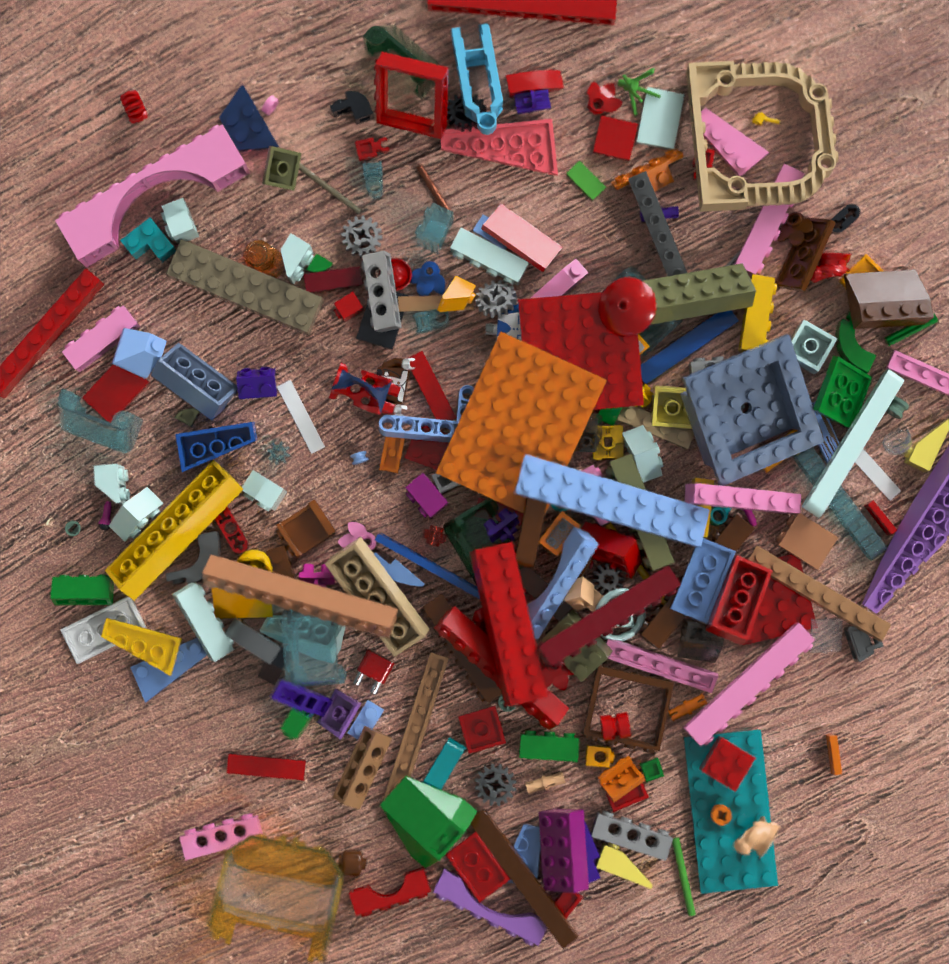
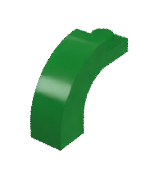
(849, 348)

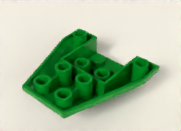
(427, 819)

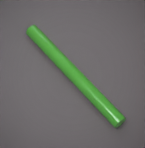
(683, 876)

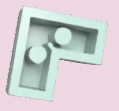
(179, 221)
(644, 452)
(265, 491)
(135, 514)

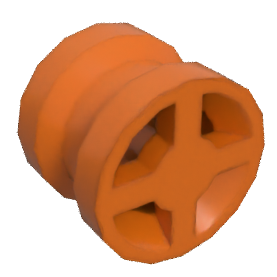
(718, 811)

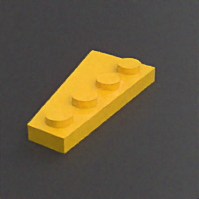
(149, 645)

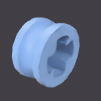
(359, 457)

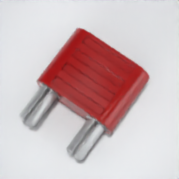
(375, 668)

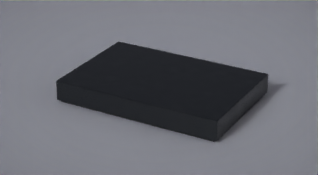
(369, 335)

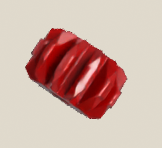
(133, 106)

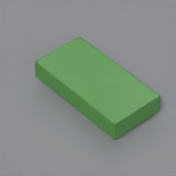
(585, 180)

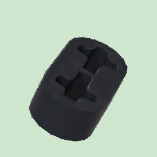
(846, 222)

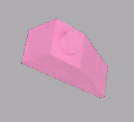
(564, 281)

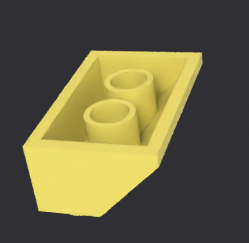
(669, 408)

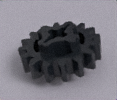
(457, 116)

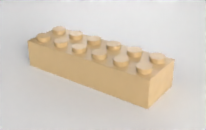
(366, 578)

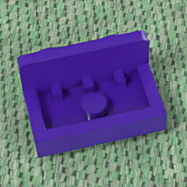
(256, 383)

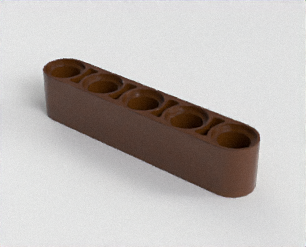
(530, 532)

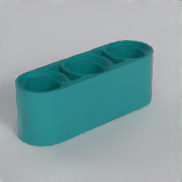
(444, 763)

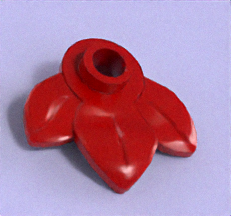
(604, 97)
(556, 676)

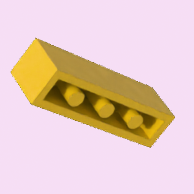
(756, 318)

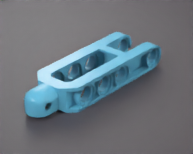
(485, 56)

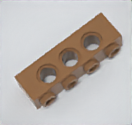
(362, 768)

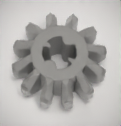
(609, 573)

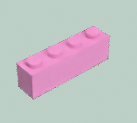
(99, 339)

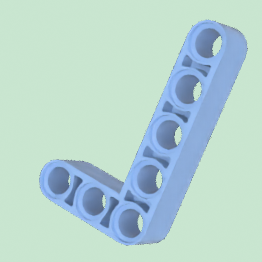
(417, 423)

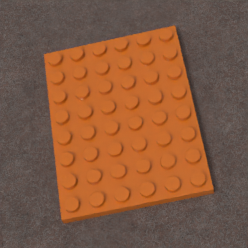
(519, 408)

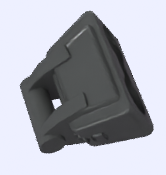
(860, 643)

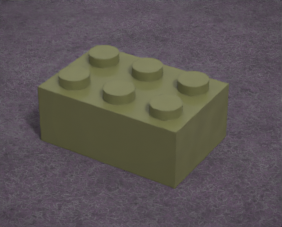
(589, 658)

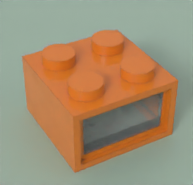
(556, 534)

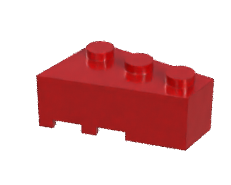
(615, 548)

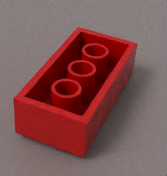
(739, 600)

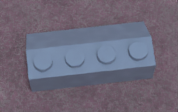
(194, 381)

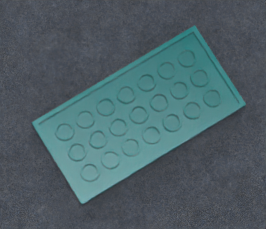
(717, 860)

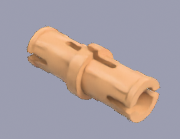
(545, 783)

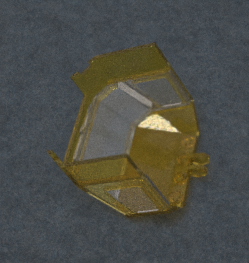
(278, 890)

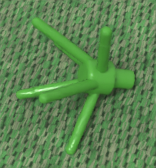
(632, 85)

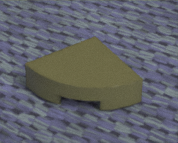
(187, 416)

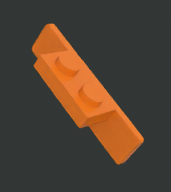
(656, 169)

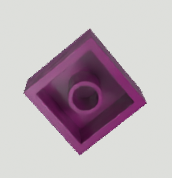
(426, 495)

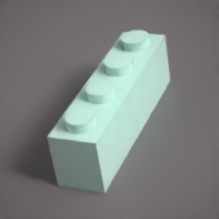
(488, 256)
(203, 621)

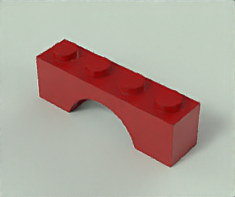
(366, 899)

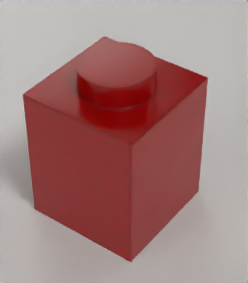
(348, 307)

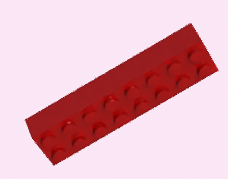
(508, 624)

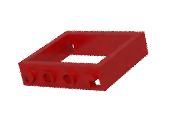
(406, 121)

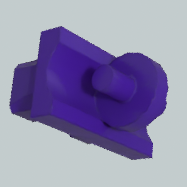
(532, 101)
(504, 529)

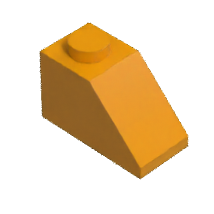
(457, 295)

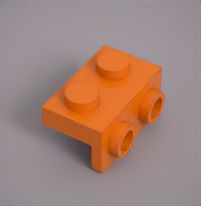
(620, 778)

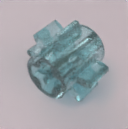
(276, 448)

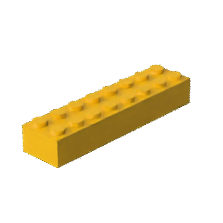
(173, 530)

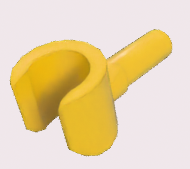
(760, 117)

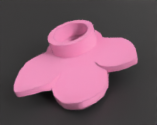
(357, 530)

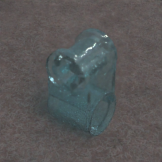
(374, 176)
(429, 321)

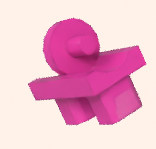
(321, 578)

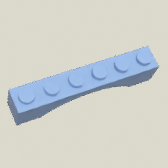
(575, 554)

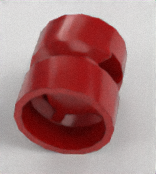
(615, 726)

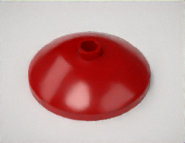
(639, 308)

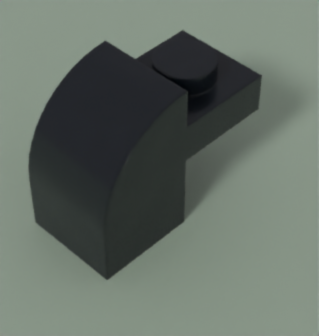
(357, 104)

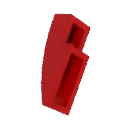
(534, 81)

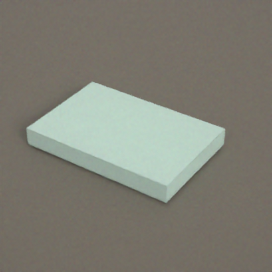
(660, 119)

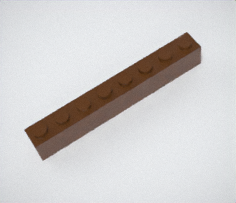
(665, 619)

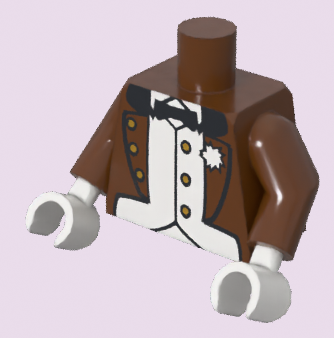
(398, 371)

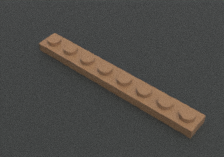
(821, 594)
(418, 720)

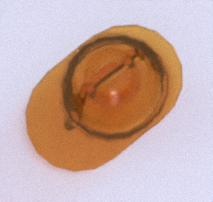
(264, 258)

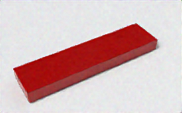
(431, 388)
(266, 766)

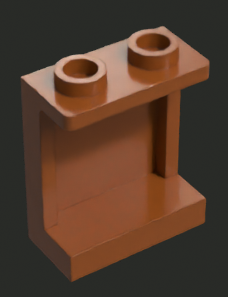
(305, 529)

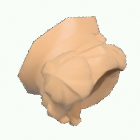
(757, 838)

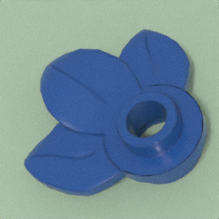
(427, 283)

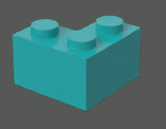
(148, 237)

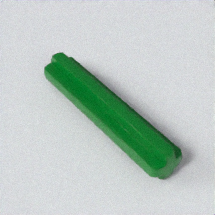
(907, 331)

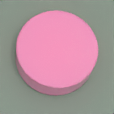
(270, 105)

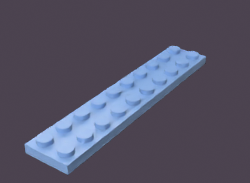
(611, 501)

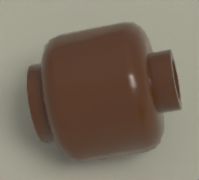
(352, 863)

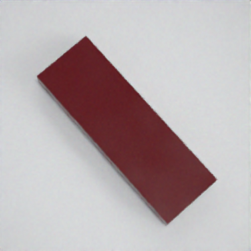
(333, 279)

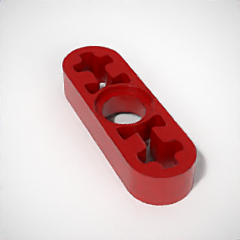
(232, 543)

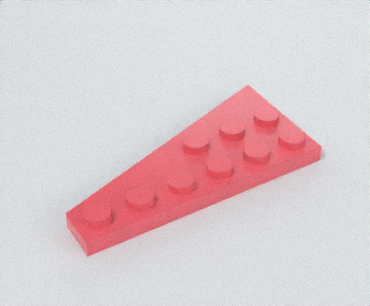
(515, 144)

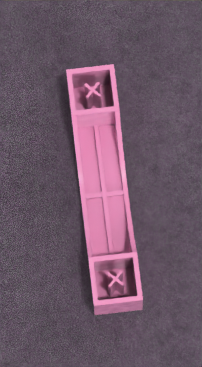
(95, 224)

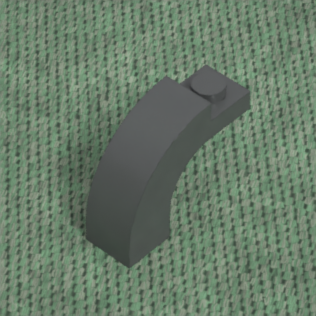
(209, 545)
(252, 640)

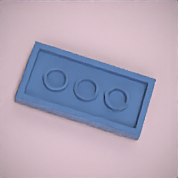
(703, 580)

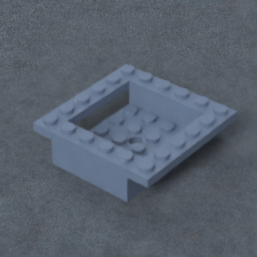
(777, 402)

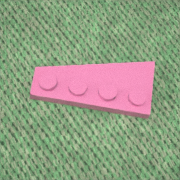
(731, 145)

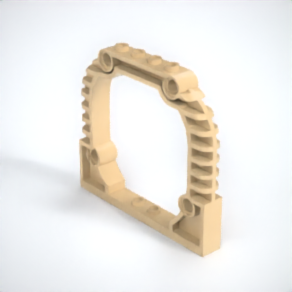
(714, 188)

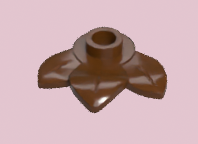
(795, 229)

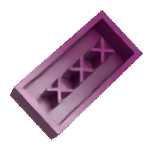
(563, 850)

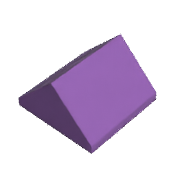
(339, 713)

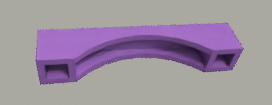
(525, 925)

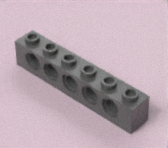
(657, 224)

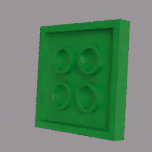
(842, 392)

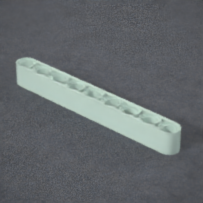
(852, 443)

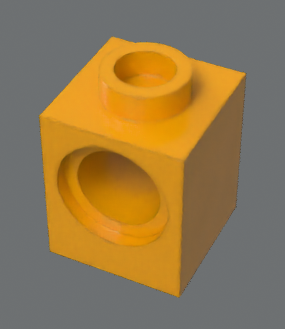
(590, 756)

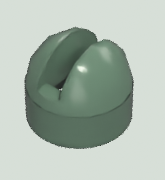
(76, 530)

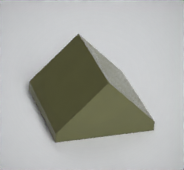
(281, 168)

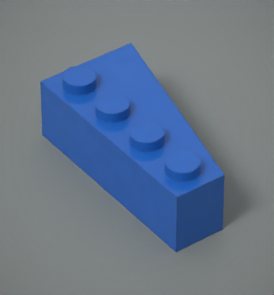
(208, 444)

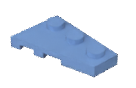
(529, 847)

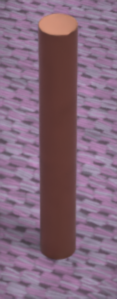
(431, 186)

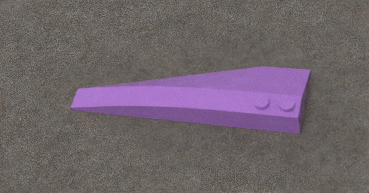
(916, 539)

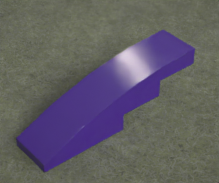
(301, 698)

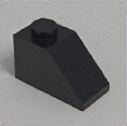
(272, 671)

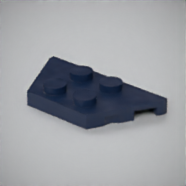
(246, 124)

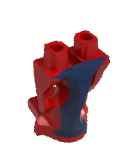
(375, 393)

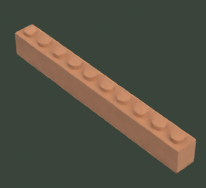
(300, 596)

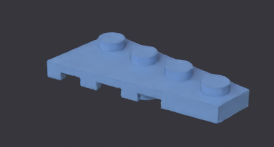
(153, 680)

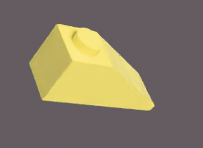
(925, 450)
(616, 862)

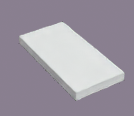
(85, 635)

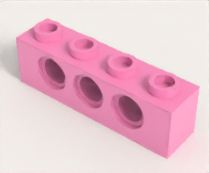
(193, 849)

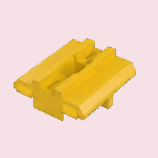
(617, 448)

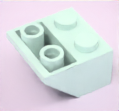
(296, 256)
(112, 481)

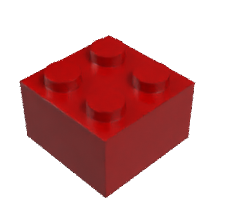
(727, 763)

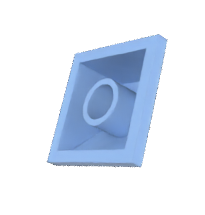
(138, 352)

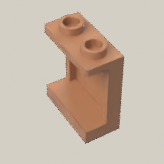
(806, 540)

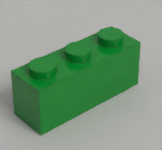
(82, 590)
(296, 723)
(549, 746)

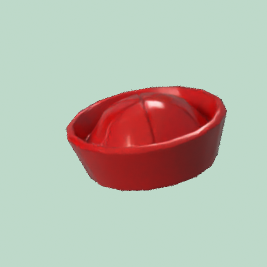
(401, 272)

